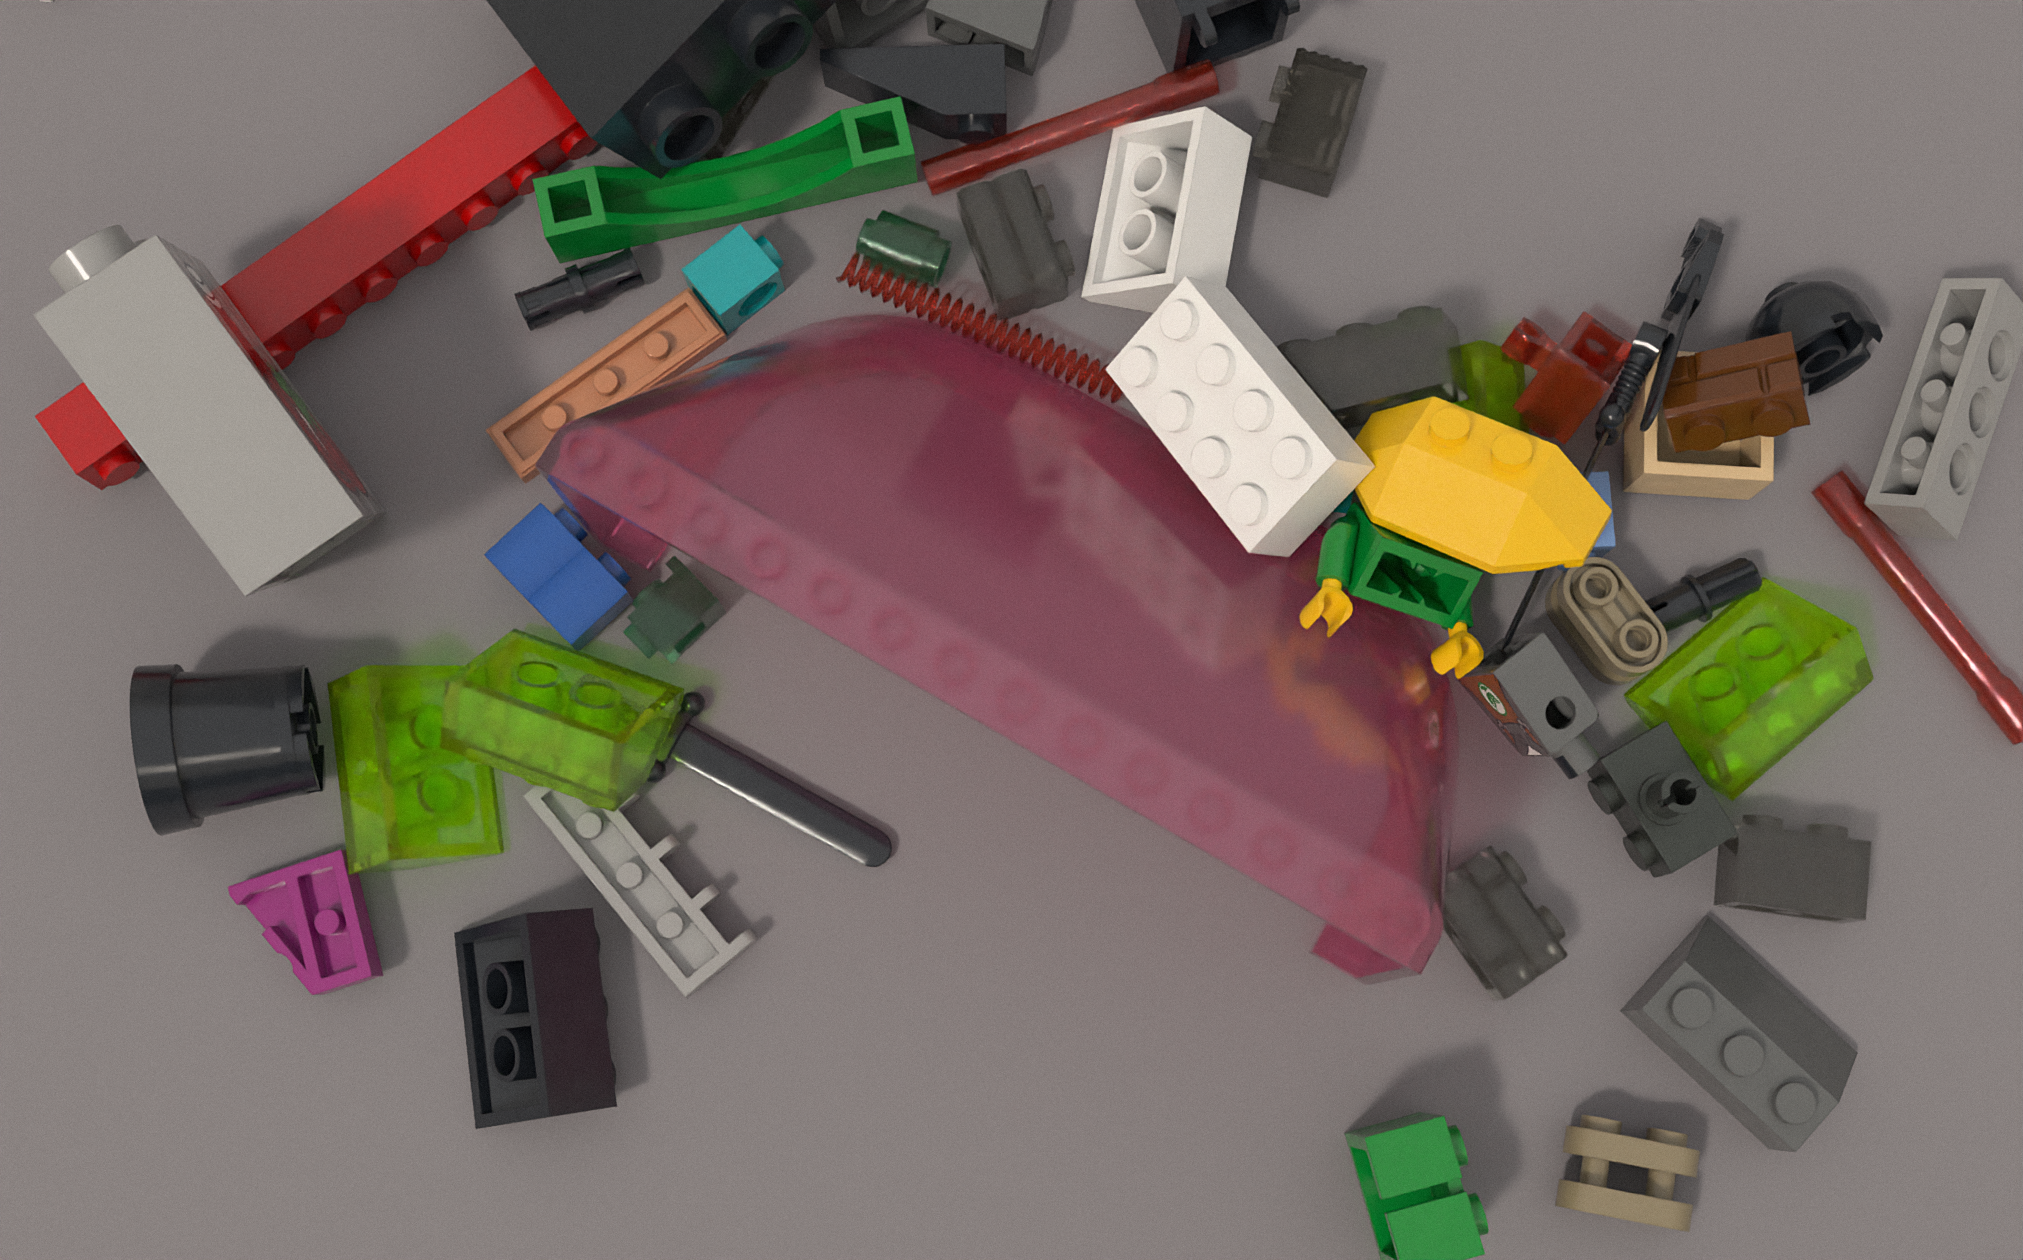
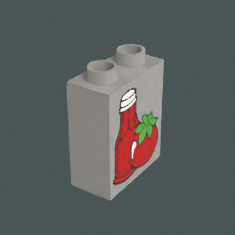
(205, 406)

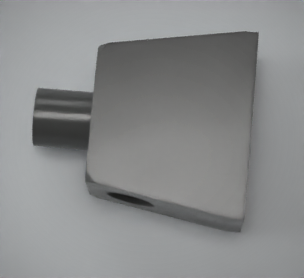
(1008, 22)

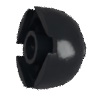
(1826, 325)

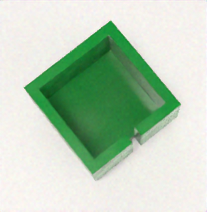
(1415, 1189)

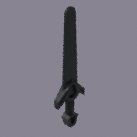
(1682, 301)

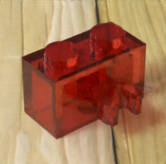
(1569, 374)

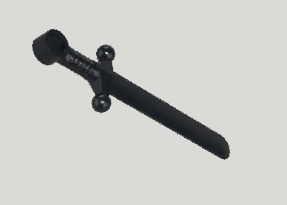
(1611, 421)
(767, 788)

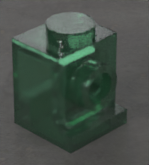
(672, 613)

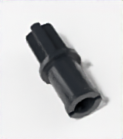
(1702, 595)

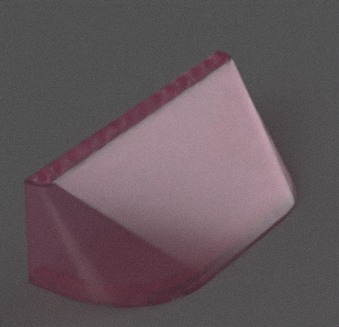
(1058, 592)

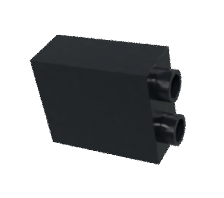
(658, 71)

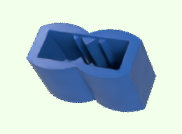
(560, 575)

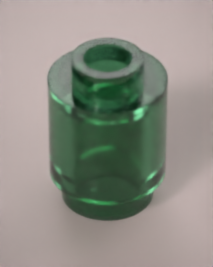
(906, 247)

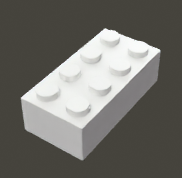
(1238, 418)

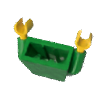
(1400, 576)

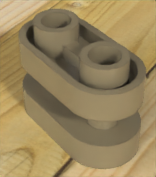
(1606, 622)
(1660, 1152)

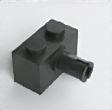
(1659, 802)

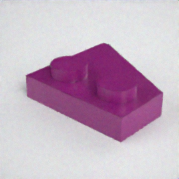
(315, 920)

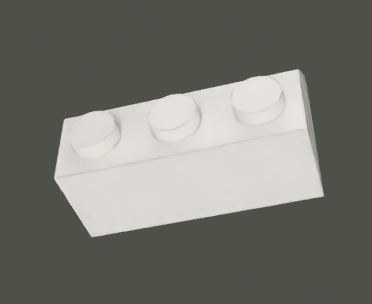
(1166, 208)

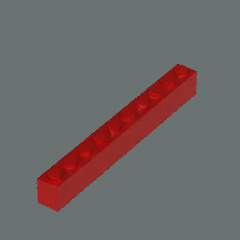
(363, 246)

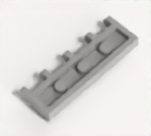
(642, 887)

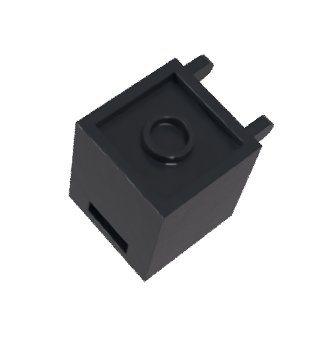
(1213, 28)

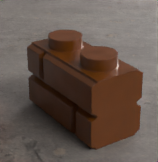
(1735, 394)

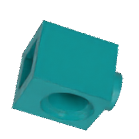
(736, 277)

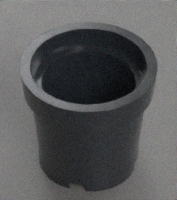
(222, 740)

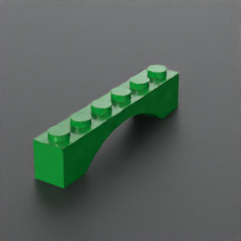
(627, 207)

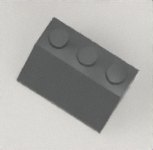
(1743, 1037)

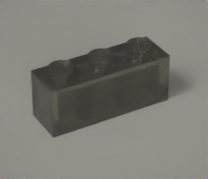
(1382, 364)

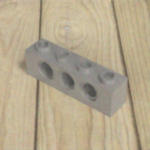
(1948, 409)

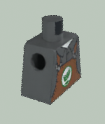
(1535, 701)

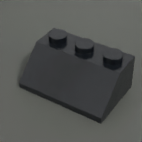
(535, 1017)

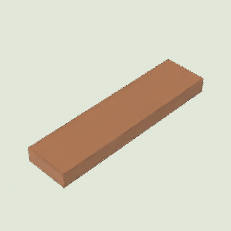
(635, 361)

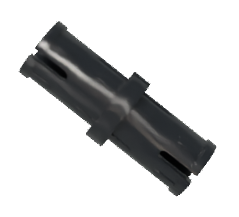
(579, 289)

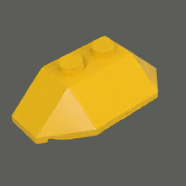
(1477, 489)

